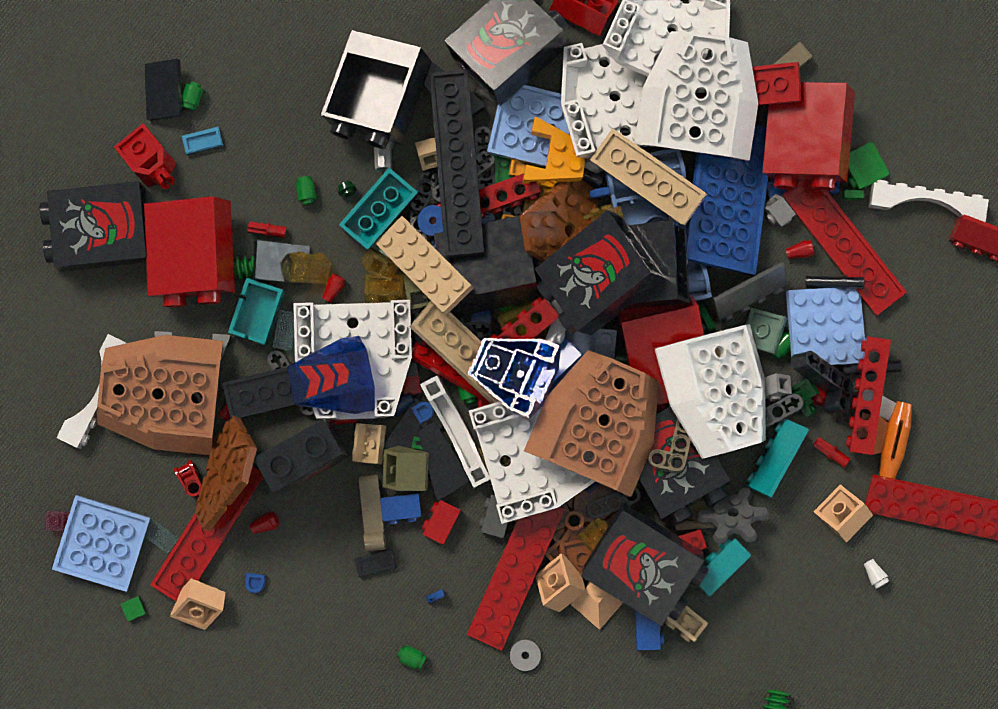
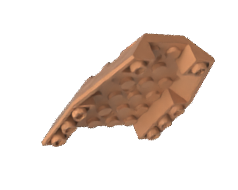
(178, 368)
(571, 424)

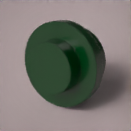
(346, 189)

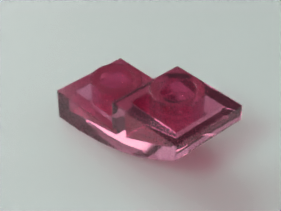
(56, 520)

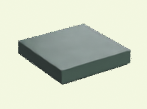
(766, 329)

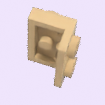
(368, 443)
(688, 623)

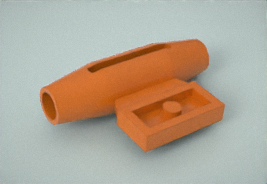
(891, 438)

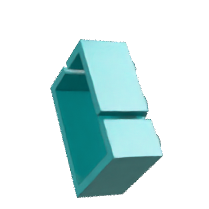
(258, 313)
(723, 564)

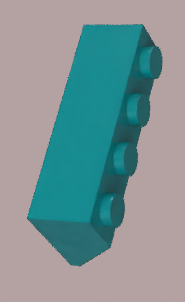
(378, 209)
(776, 458)

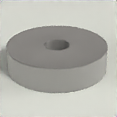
(525, 646)

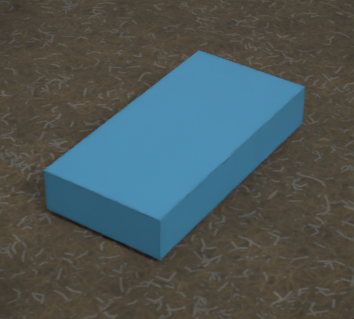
(202, 140)

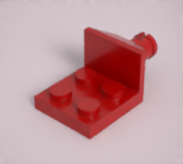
(147, 157)

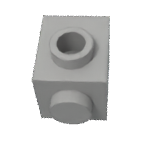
(778, 211)
(777, 387)

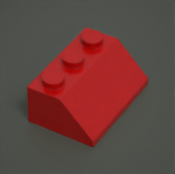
(586, 13)
(975, 235)

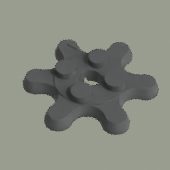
(730, 525)

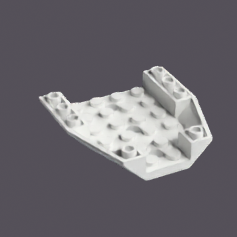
(642, 25)
(586, 97)
(672, 108)
(384, 333)
(698, 394)
(529, 482)

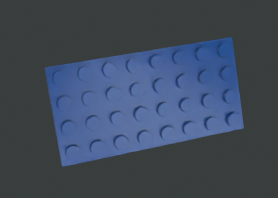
(730, 218)

